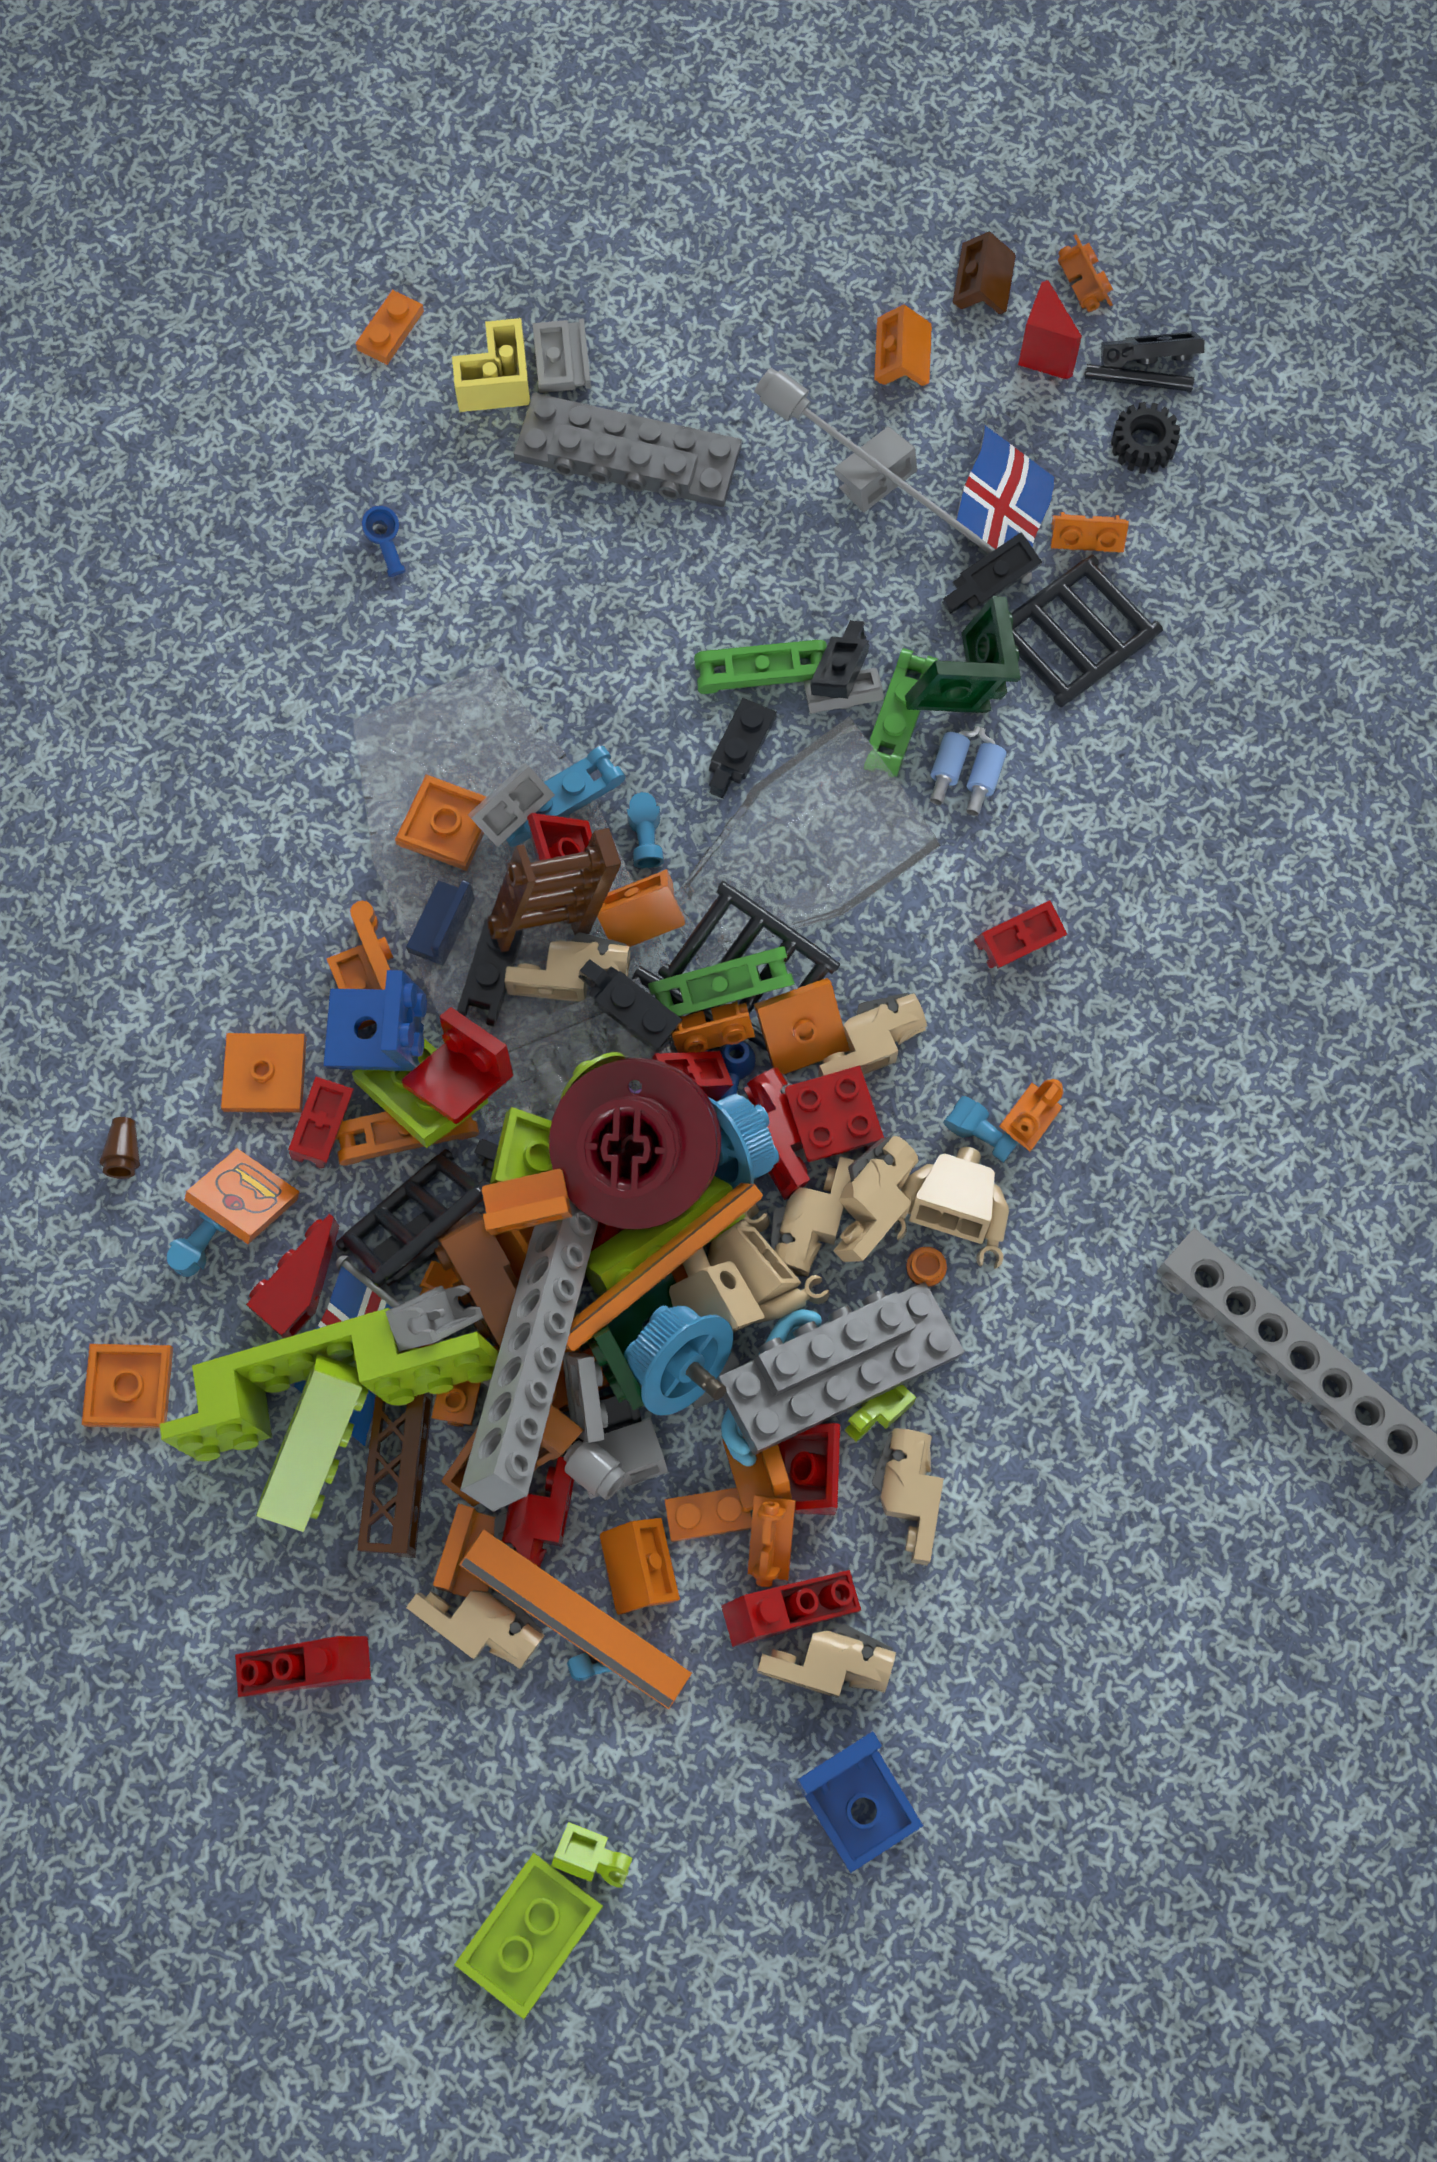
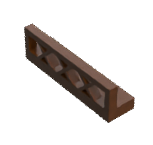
(410, 1478)

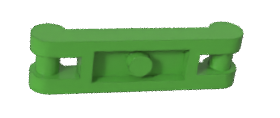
(758, 665)
(895, 722)
(723, 982)

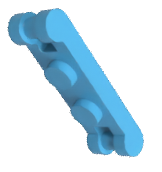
(575, 789)

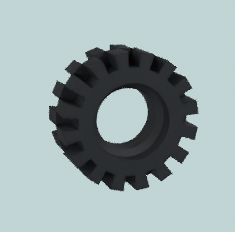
(1150, 420)

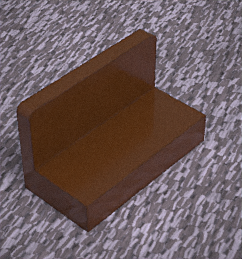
(984, 273)

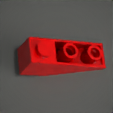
(295, 1288)
(790, 1607)
(303, 1665)

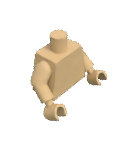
(958, 1200)
(762, 1269)

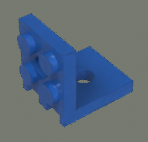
(398, 1022)
(855, 1775)

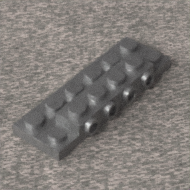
(627, 450)
(838, 1365)

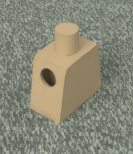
(716, 1291)

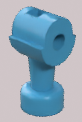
(644, 819)
(970, 1119)
(188, 1254)

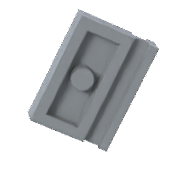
(561, 355)
(582, 1382)

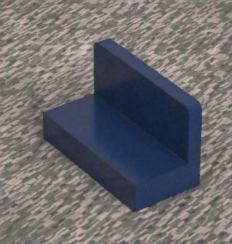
(441, 921)

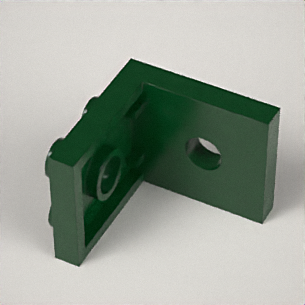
(988, 666)
(614, 1338)

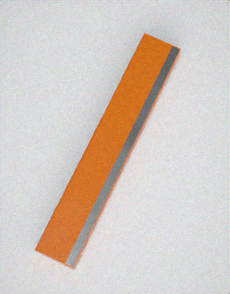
(661, 1263)
(575, 1619)

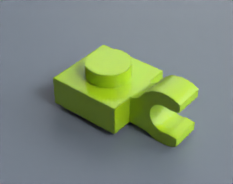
(883, 1408)
(585, 1852)

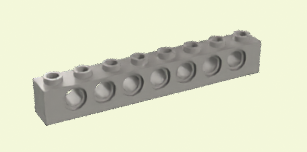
(1322, 1358)
(529, 1362)

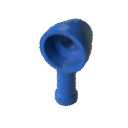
(387, 518)
(740, 1067)

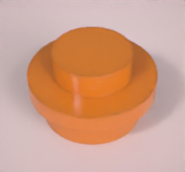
(927, 1266)

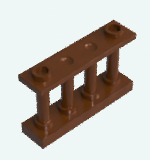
(568, 897)

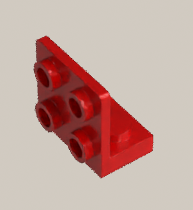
(461, 1070)
(834, 1114)

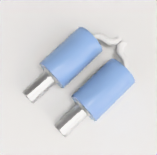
(983, 773)

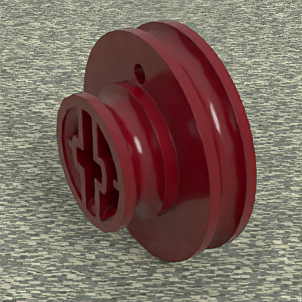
(671, 1121)

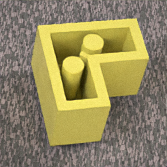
(494, 377)

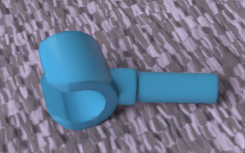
(582, 1668)

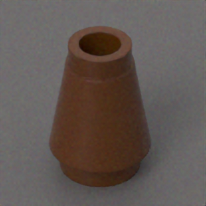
(121, 1150)

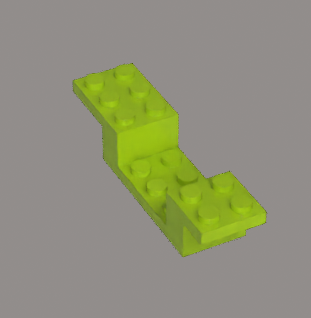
(234, 1386)

